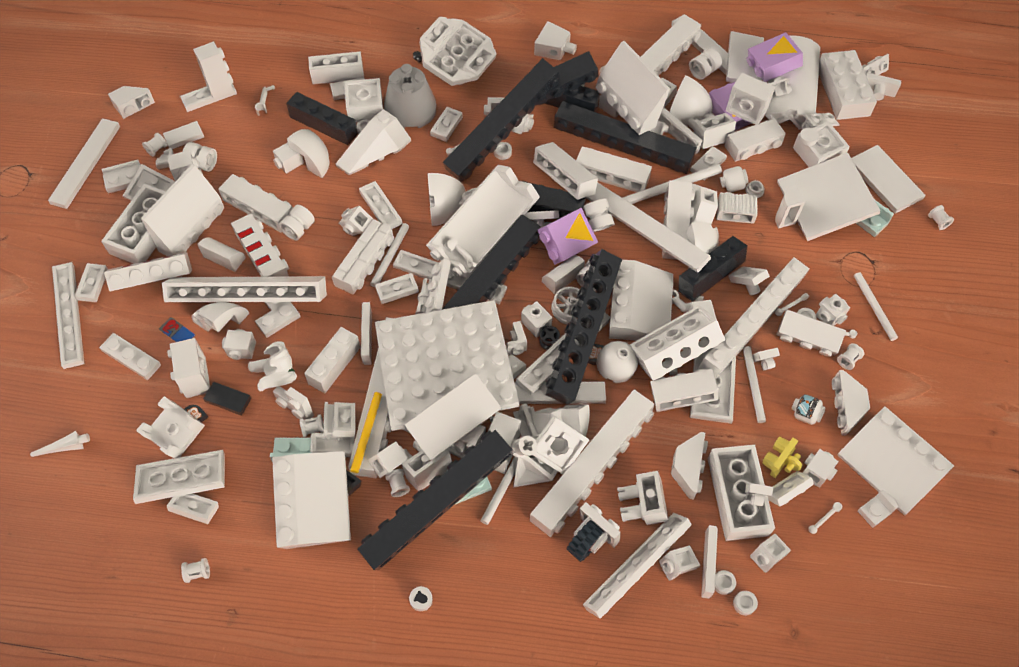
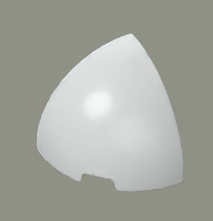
(691, 101)
(312, 148)
(444, 197)
(703, 236)
(218, 314)
(573, 415)

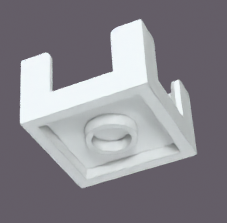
(172, 429)

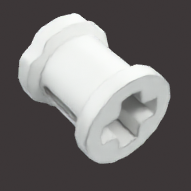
(154, 144)
(941, 217)
(849, 358)
(311, 425)
(530, 447)
(397, 483)
(195, 570)

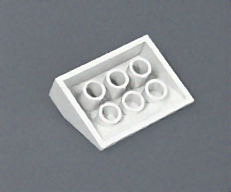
(633, 89)
(182, 213)
(640, 300)
(895, 460)
(311, 499)

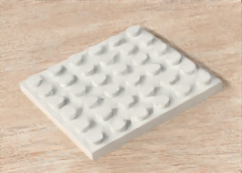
(438, 351)

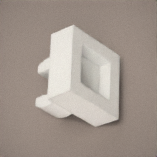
(766, 358)
(759, 492)

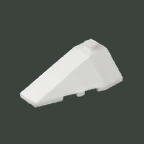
(376, 140)

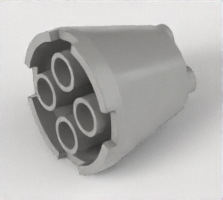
(410, 97)

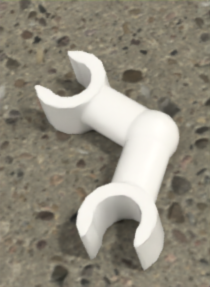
(684, 307)

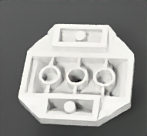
(456, 51)

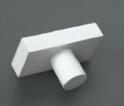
(883, 85)
(538, 217)
(750, 277)

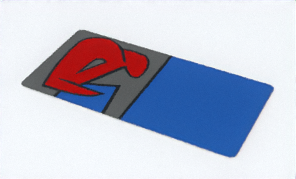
(176, 331)

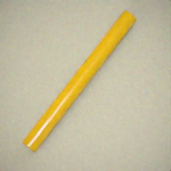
(366, 432)

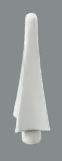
(70, 442)

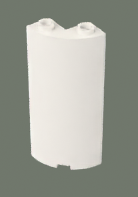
(804, 87)
(483, 219)

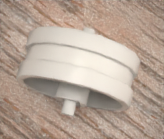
(571, 292)

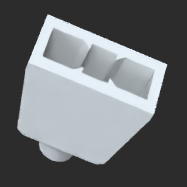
(553, 42)

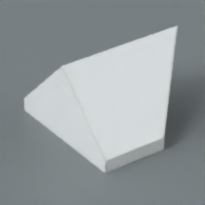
(532, 471)

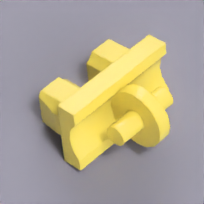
(786, 449)

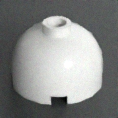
(617, 361)

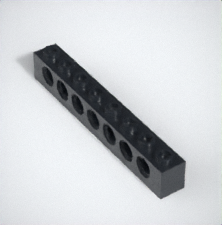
(556, 387)

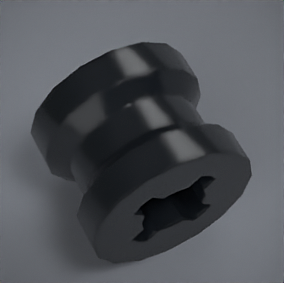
(548, 332)

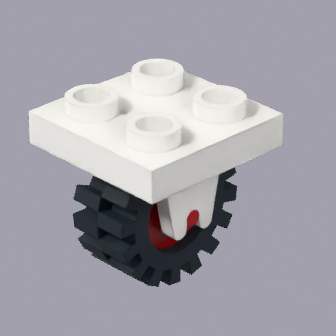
(593, 533)

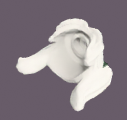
(276, 367)

